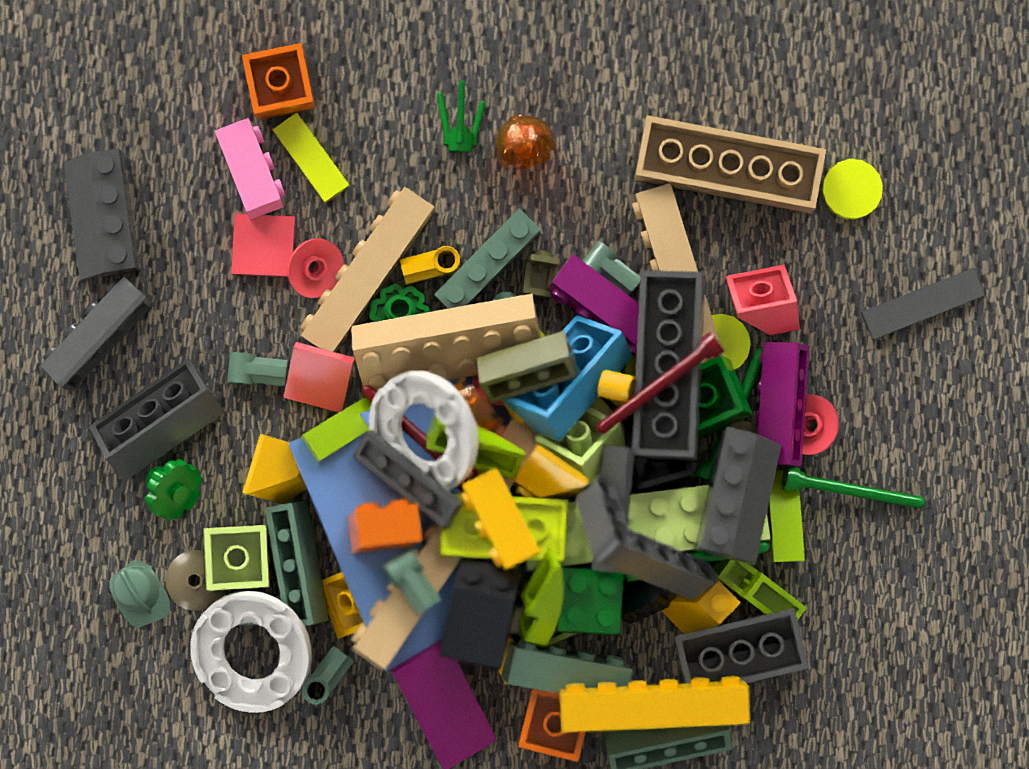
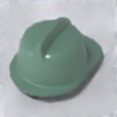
(139, 594)

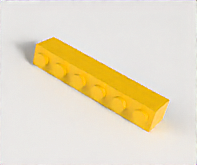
(654, 705)

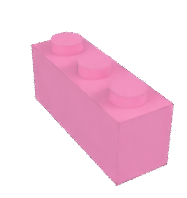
(250, 168)

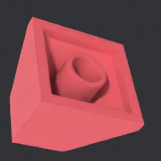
(765, 299)

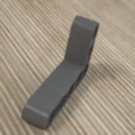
(634, 553)

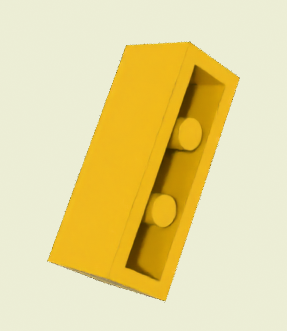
(499, 520)

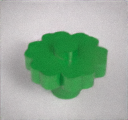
(397, 303)
(172, 489)

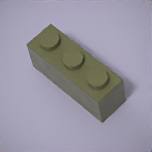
(527, 367)

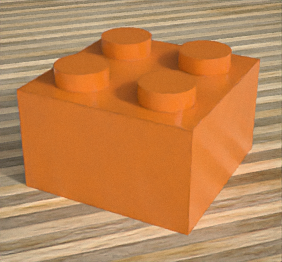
(278, 81)
(384, 527)
(543, 729)

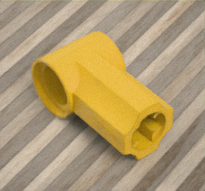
(426, 265)
(616, 387)

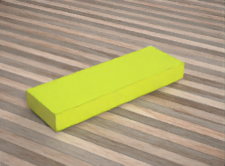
(311, 157)

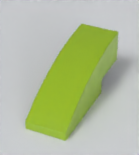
(337, 430)
(491, 453)
(785, 523)
(756, 588)
(542, 601)

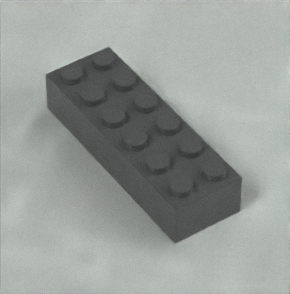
(667, 333)

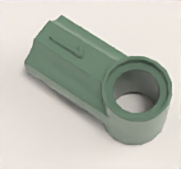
(608, 265)
(251, 369)
(406, 574)
(328, 673)

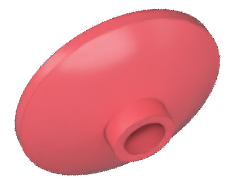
(327, 264)
(828, 425)

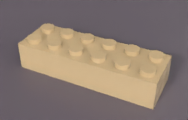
(730, 164)
(442, 340)

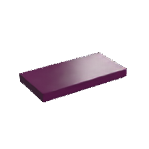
(443, 705)

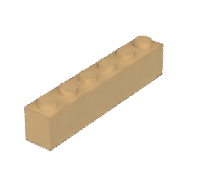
(668, 238)
(368, 271)

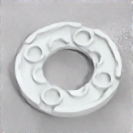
(450, 408)
(228, 685)

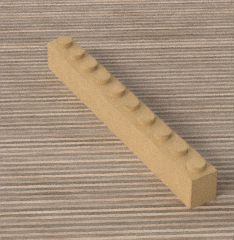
(395, 616)

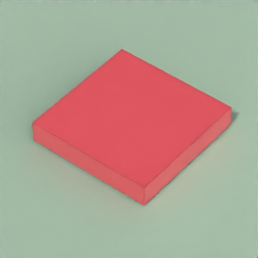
(262, 245)
(318, 377)

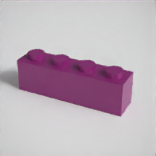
(596, 299)
(783, 398)

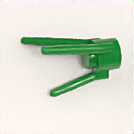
(460, 138)

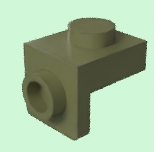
(538, 274)

